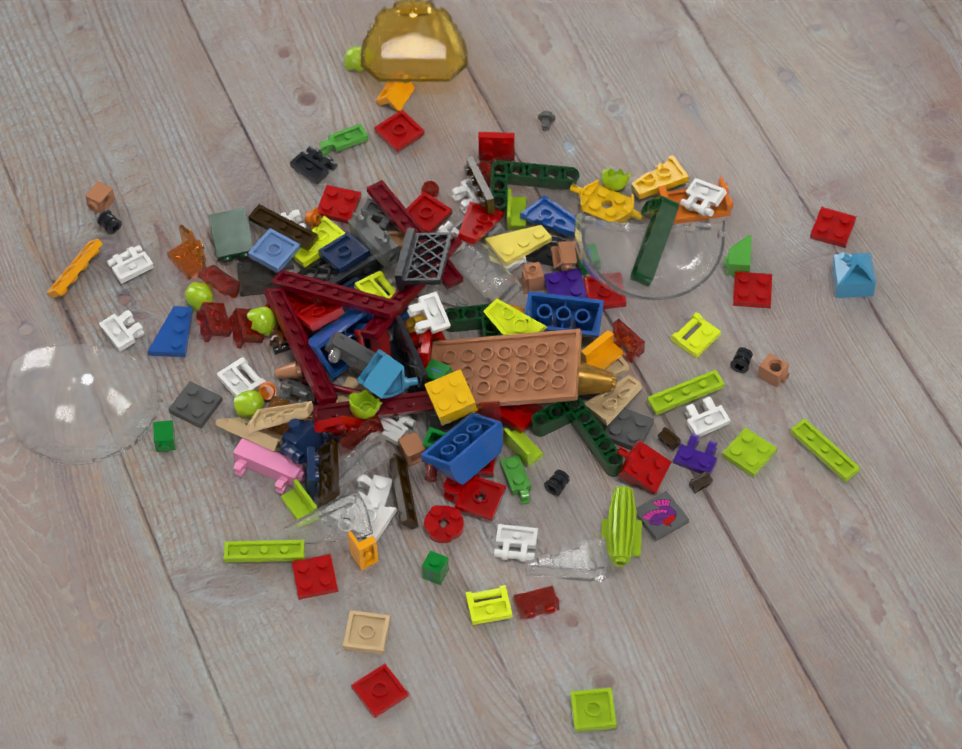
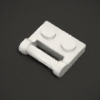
(235, 381)

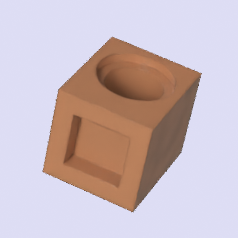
(100, 197)
(771, 364)
(411, 448)

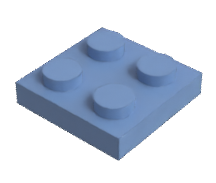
(274, 250)

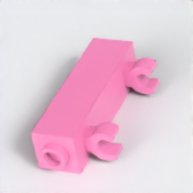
(267, 463)

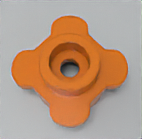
(313, 218)

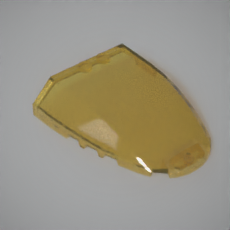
(413, 44)

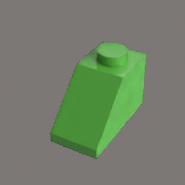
(739, 257)

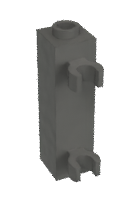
(374, 239)

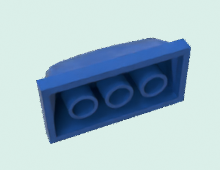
(566, 312)
(346, 325)
(466, 448)

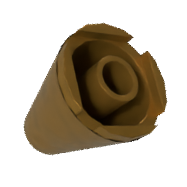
(595, 380)

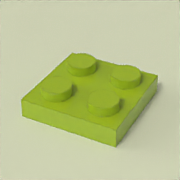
(749, 452)
(593, 710)

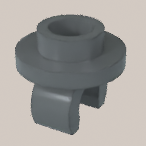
(546, 117)

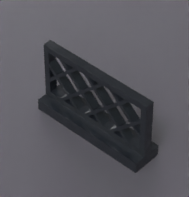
(409, 257)
(360, 270)
(405, 353)

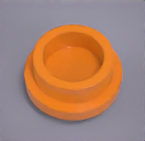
(267, 390)

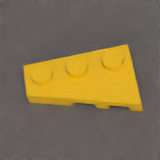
(667, 174)

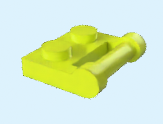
(370, 286)
(700, 339)
(489, 610)

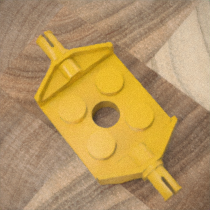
(595, 196)

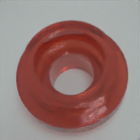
(430, 185)

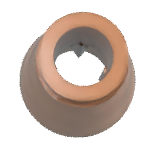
(290, 371)

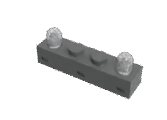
(349, 351)

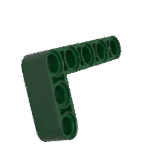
(525, 178)
(662, 215)
(471, 318)
(575, 416)

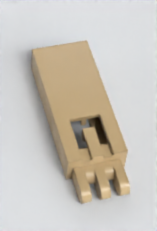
(261, 437)

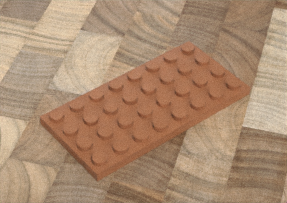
(516, 366)

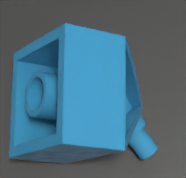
(853, 275)
(385, 376)

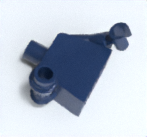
(299, 437)

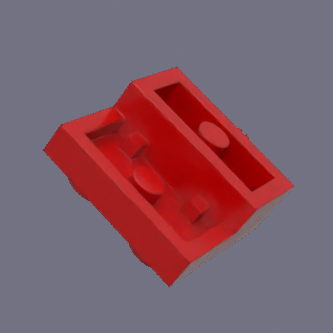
(643, 467)

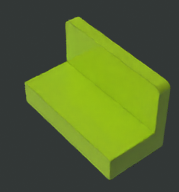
(515, 206)
(522, 446)
(298, 501)

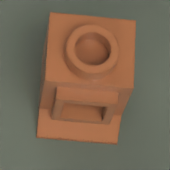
(564, 255)
(532, 278)

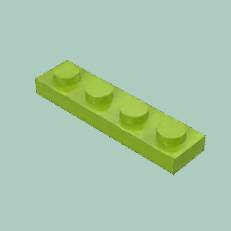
(685, 392)
(825, 450)
(264, 551)

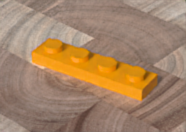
(70, 275)

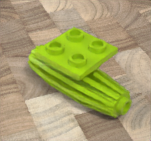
(621, 528)

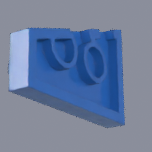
(550, 215)
(174, 334)

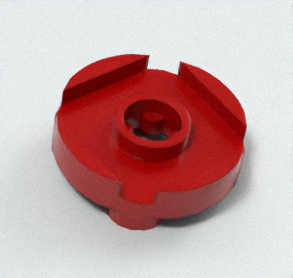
(439, 514)

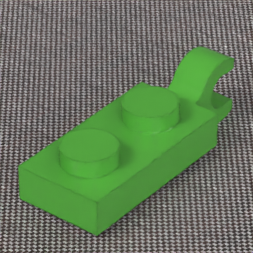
(344, 139)
(516, 477)

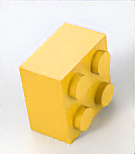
(451, 397)

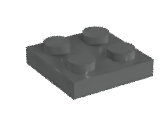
(195, 404)
(629, 428)

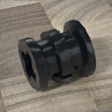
(109, 221)
(741, 360)
(557, 482)

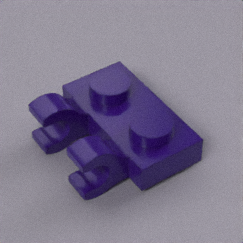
(696, 460)

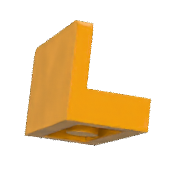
(395, 94)
(602, 351)
(363, 552)

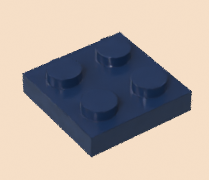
(343, 252)
(312, 473)

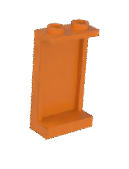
(686, 216)

